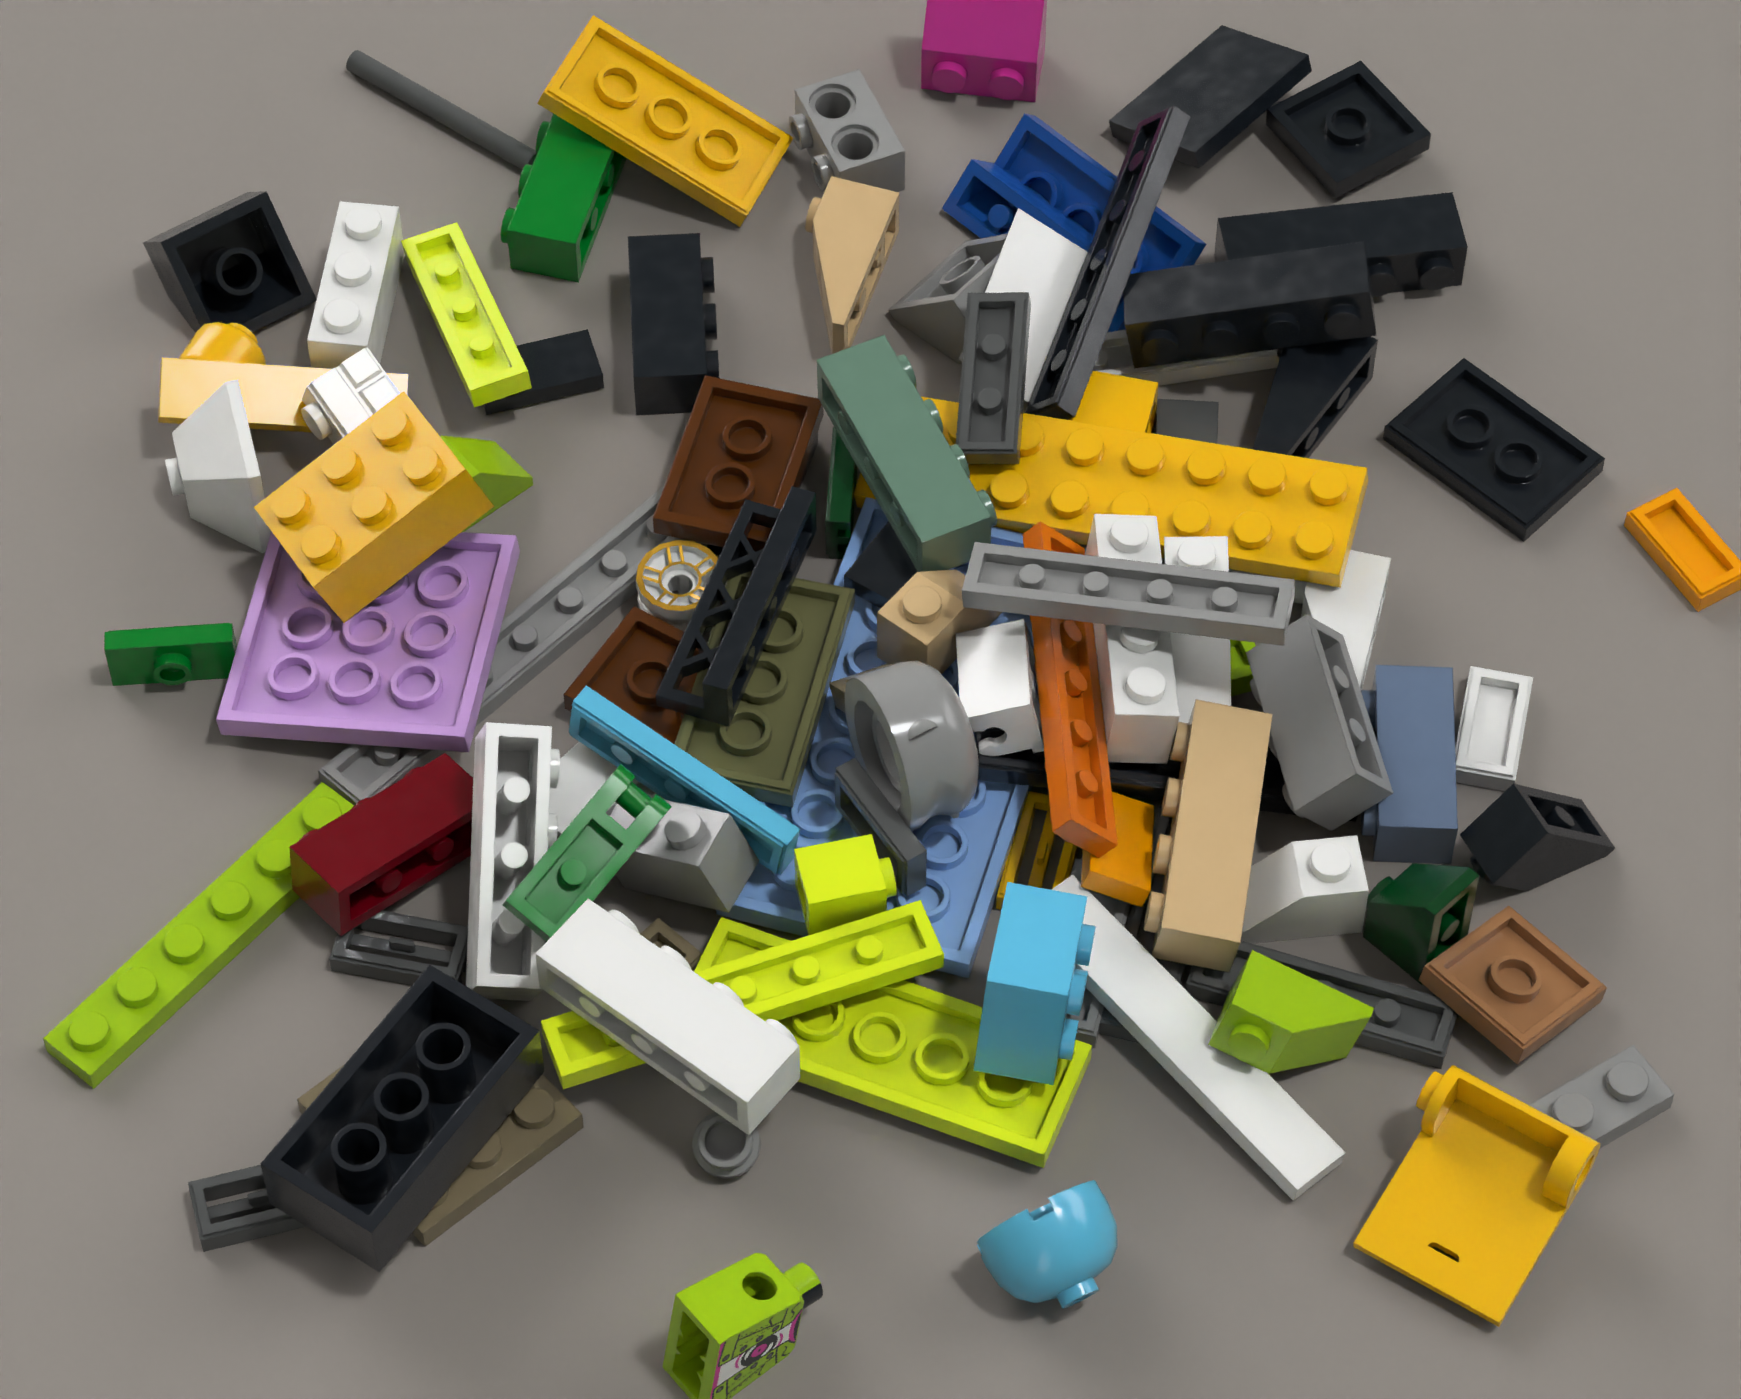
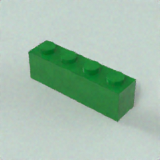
(561, 202)

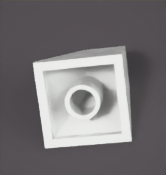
(220, 468)

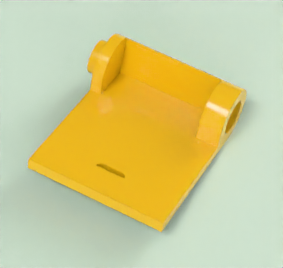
(1481, 1186)

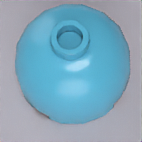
(1054, 1247)

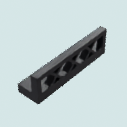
(750, 615)

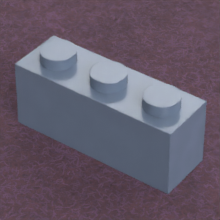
(1416, 738)

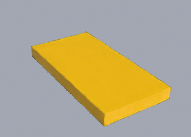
(665, 120)

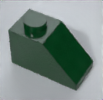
(1420, 913)

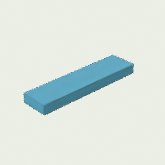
(679, 775)

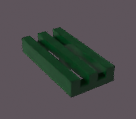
(840, 498)

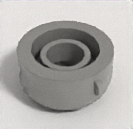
(913, 740)

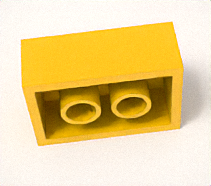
(373, 507)

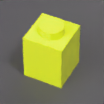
(842, 882)

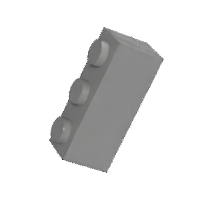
(1319, 724)

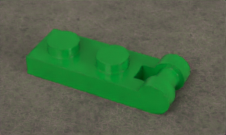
(585, 855)

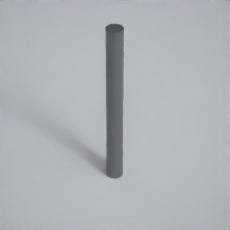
(440, 109)

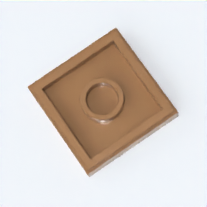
(1512, 984)

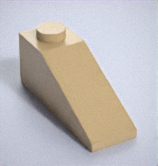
(851, 242)

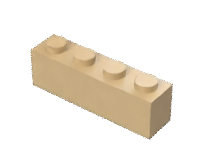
(1210, 837)

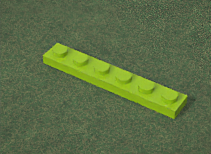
(189, 948)

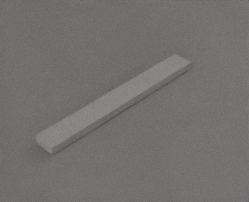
(526, 644)

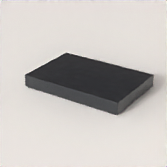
(1221, 88)
(1493, 449)

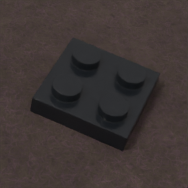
(1348, 129)

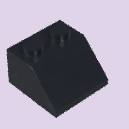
(231, 265)

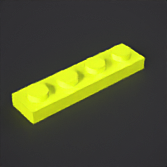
(466, 315)

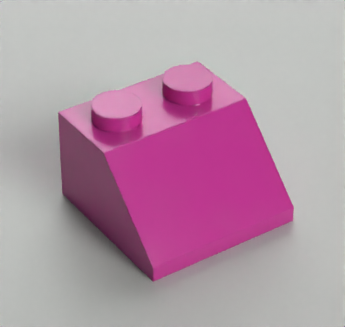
(984, 47)

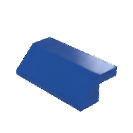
(1063, 191)

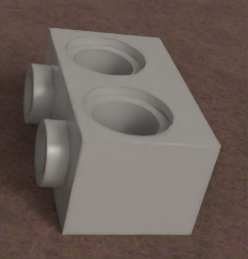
(847, 133)

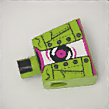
(736, 1325)

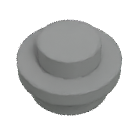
(724, 1148)

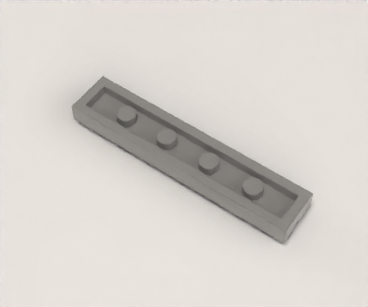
(1129, 593)

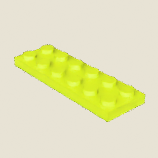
(916, 1059)

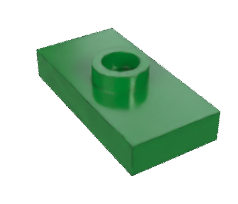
(170, 654)

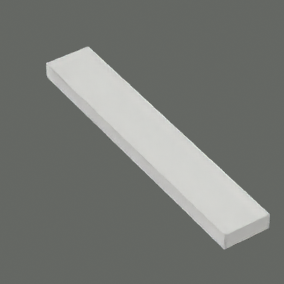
(1177, 1034)

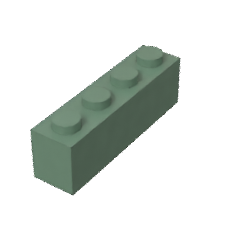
(904, 454)

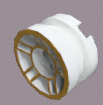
(670, 568)

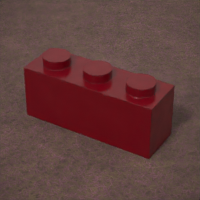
(386, 845)

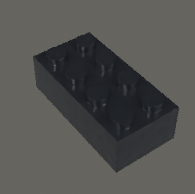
(403, 1117)

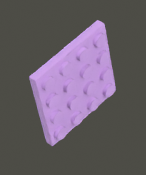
(390, 675)

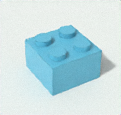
(1034, 984)

